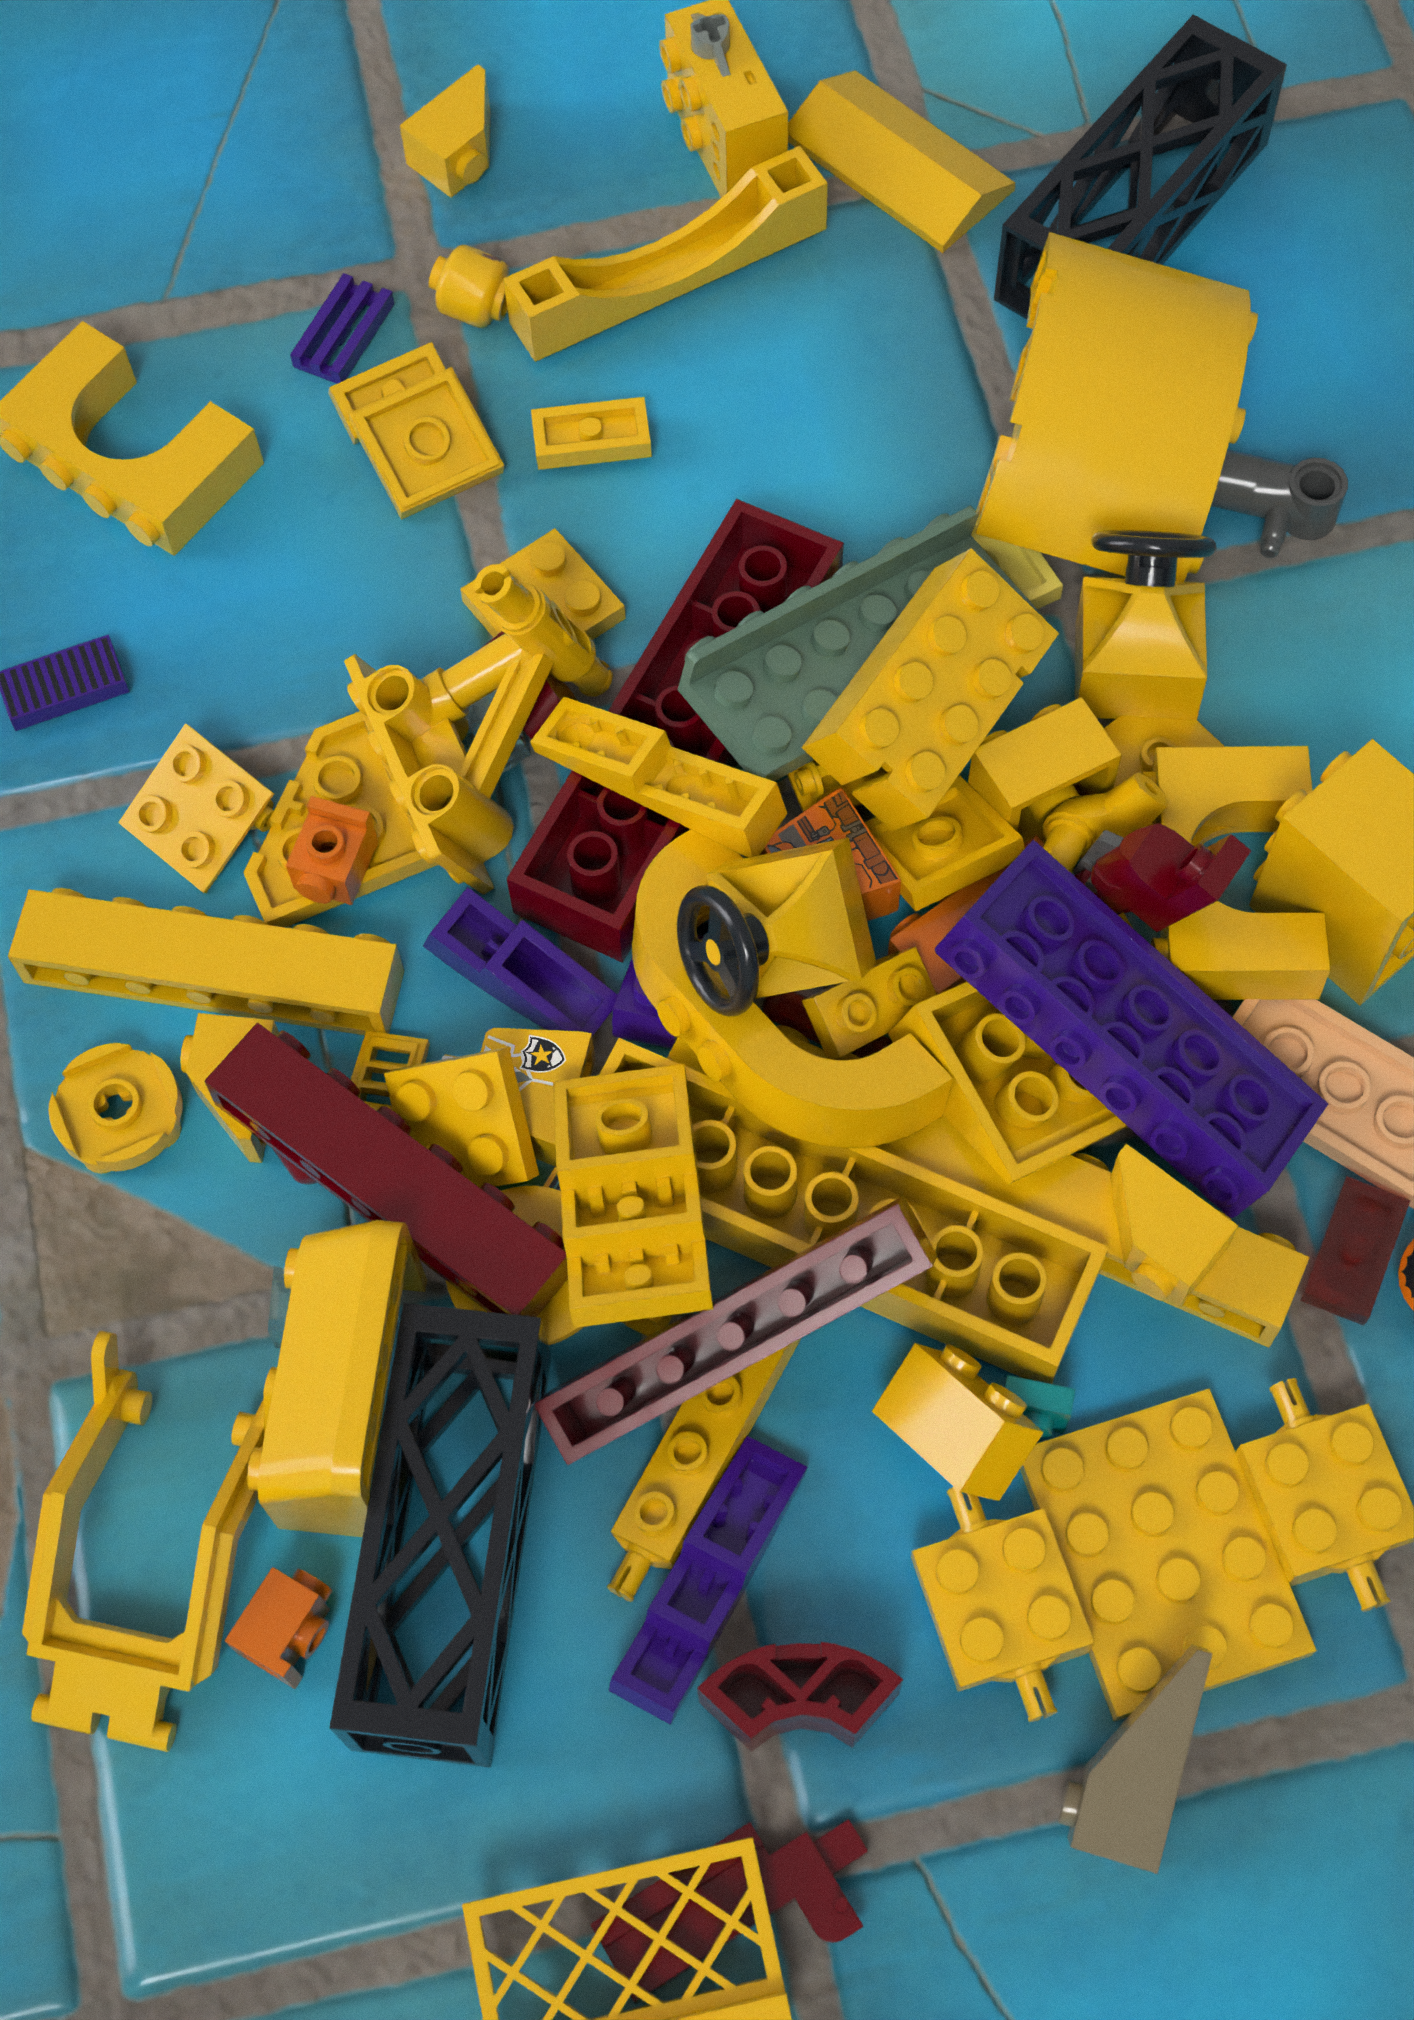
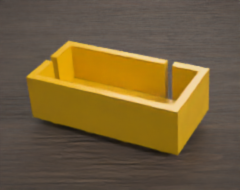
(931, 690)

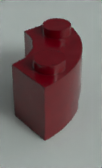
(799, 1688)

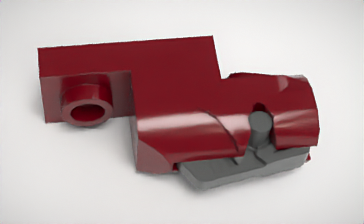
(1159, 873)

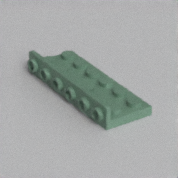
(786, 667)

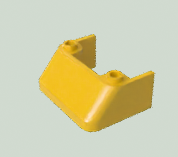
(333, 1375)

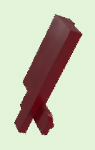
(795, 1872)

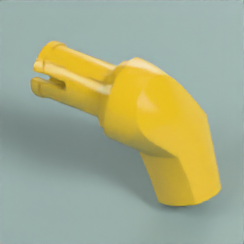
(1081, 820)

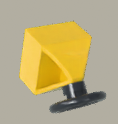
(1143, 634)
(776, 926)

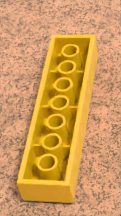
(1002, 1276)

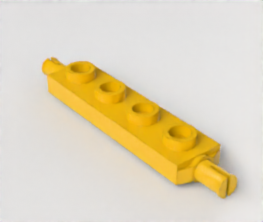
(688, 1469)

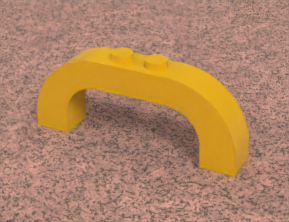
(779, 1083)

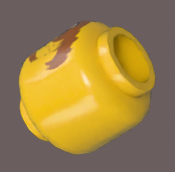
(470, 286)

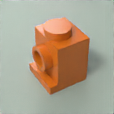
(351, 843)
(282, 1624)

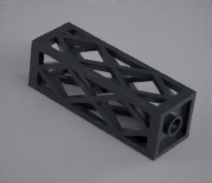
(1221, 112)
(369, 1638)

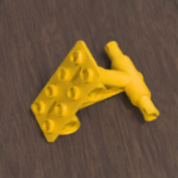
(423, 722)

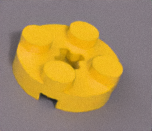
(124, 1142)

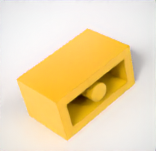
(958, 1420)

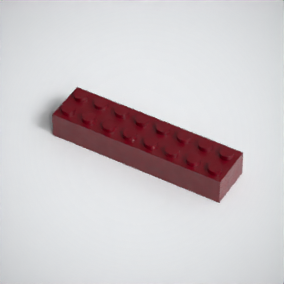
(595, 843)

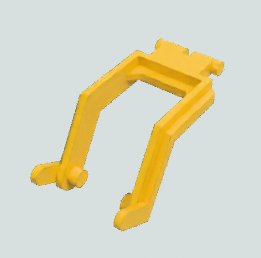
(107, 1665)

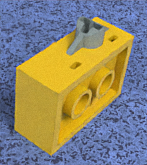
(721, 92)

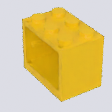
(1352, 857)

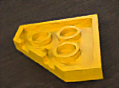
(348, 772)

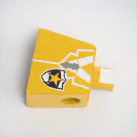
(538, 1061)

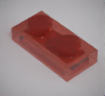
(1355, 1251)

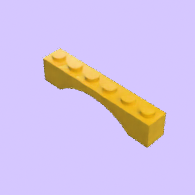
(577, 298)

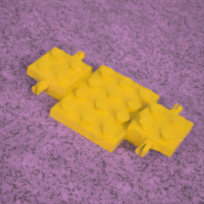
(1165, 1543)

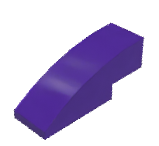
(519, 967)

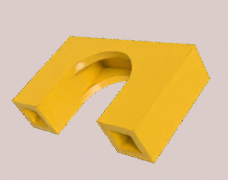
(156, 496)
(1220, 947)

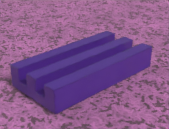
(333, 326)

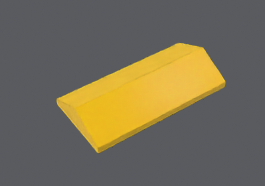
(896, 159)

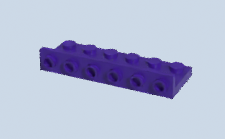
(1133, 1030)

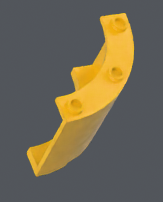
(1117, 405)

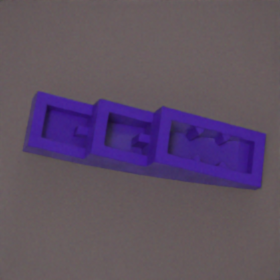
(707, 1580)

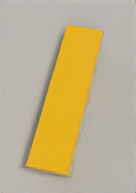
(642, 765)

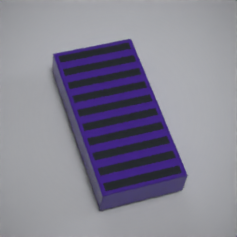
(62, 682)

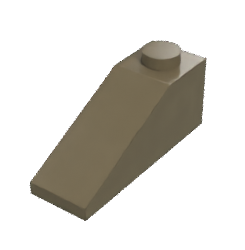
(1135, 1777)

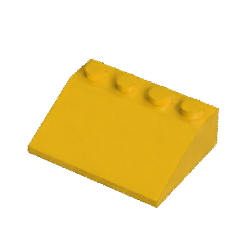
(1005, 1089)

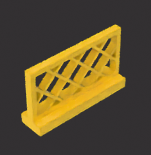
(744, 2001)

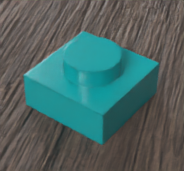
(1047, 1404)

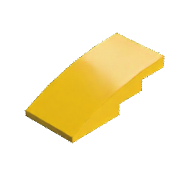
(630, 1196)

